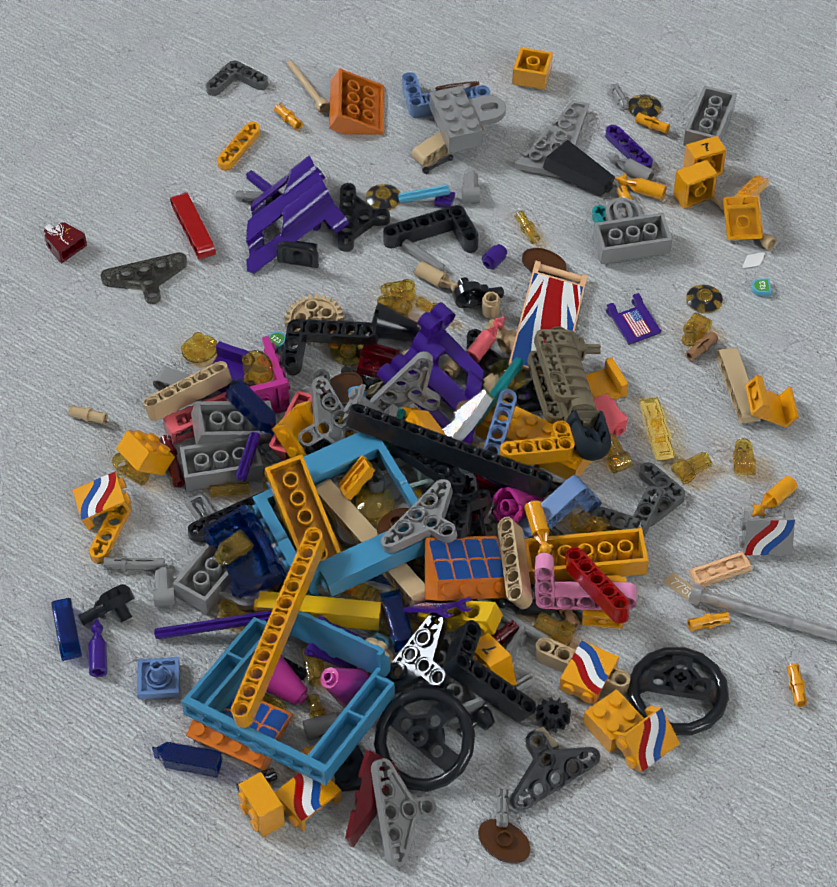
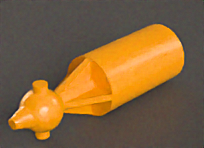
(643, 186)
(775, 495)
(538, 525)

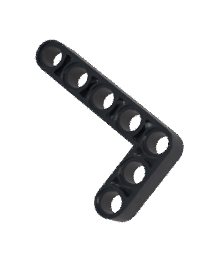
(432, 224)
(323, 335)
(479, 679)

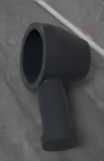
(482, 719)

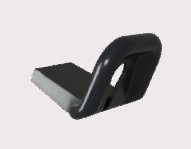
(298, 253)

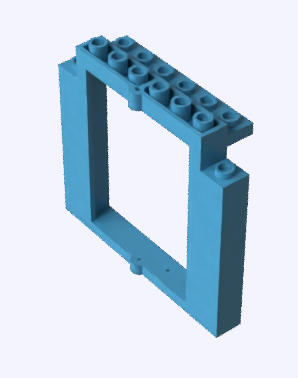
(362, 560)
(224, 679)

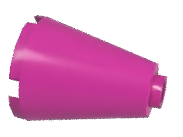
(511, 503)
(343, 683)
(286, 684)

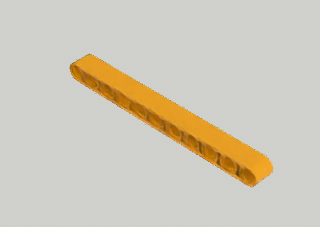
(312, 547)

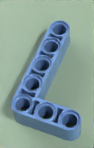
(419, 104)
(500, 426)
(563, 500)

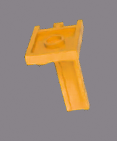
(743, 211)

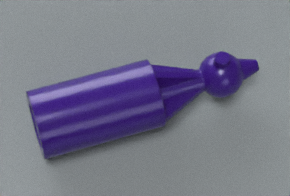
(97, 652)

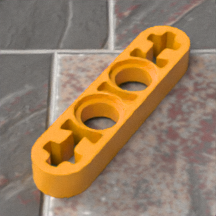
(251, 132)
(106, 528)

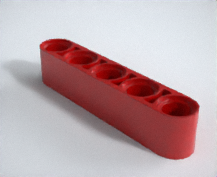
(193, 226)
(597, 585)

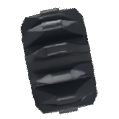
(553, 714)

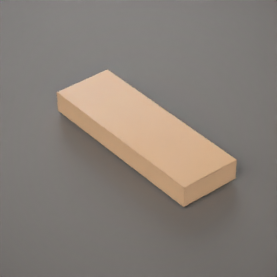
(720, 569)

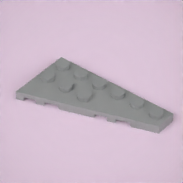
(564, 128)

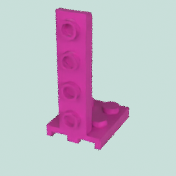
(276, 390)

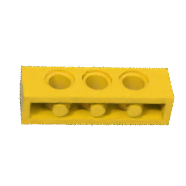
(484, 613)

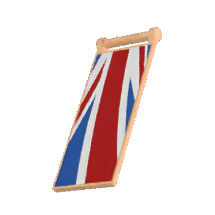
(547, 305)

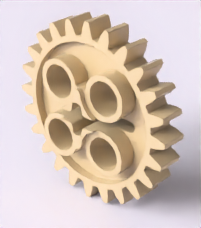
(315, 309)

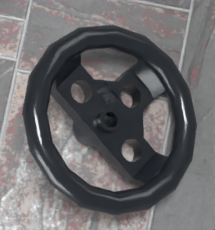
(681, 684)
(447, 709)

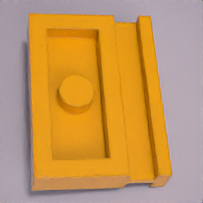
(356, 477)

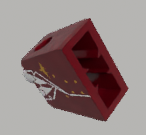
(64, 240)

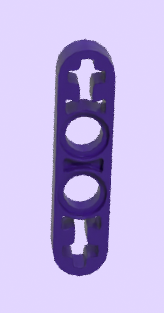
(620, 136)

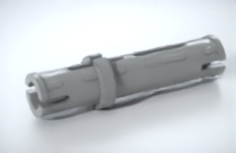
(133, 563)

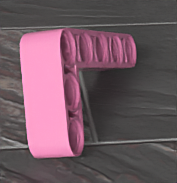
(568, 594)

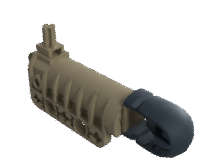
(569, 389)

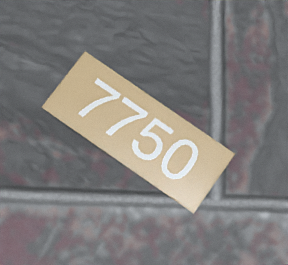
(679, 585)

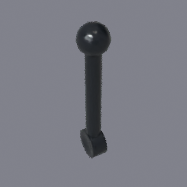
(426, 169)

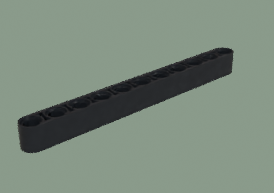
(449, 450)

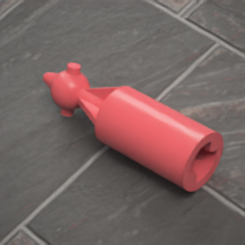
(485, 340)

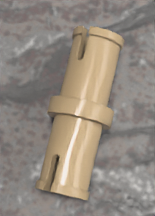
(88, 414)

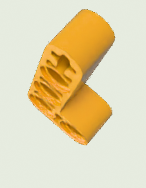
(551, 449)

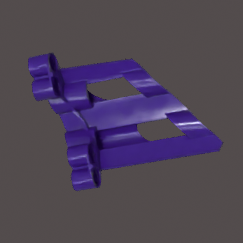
(302, 207)
(437, 341)

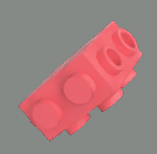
(614, 417)

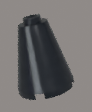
(393, 324)

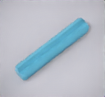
(424, 193)

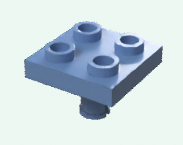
(158, 678)

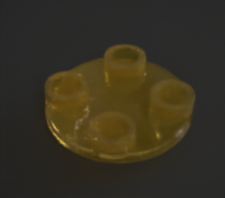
(199, 348)
(257, 367)
(374, 504)

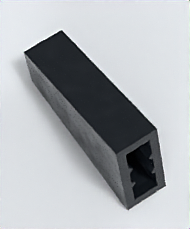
(579, 168)

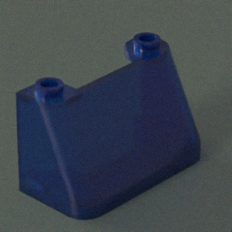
(257, 568)

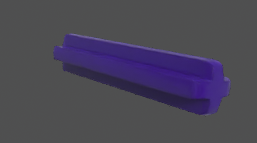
(247, 457)

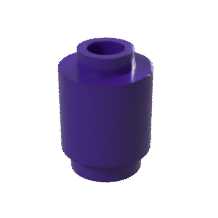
(494, 256)

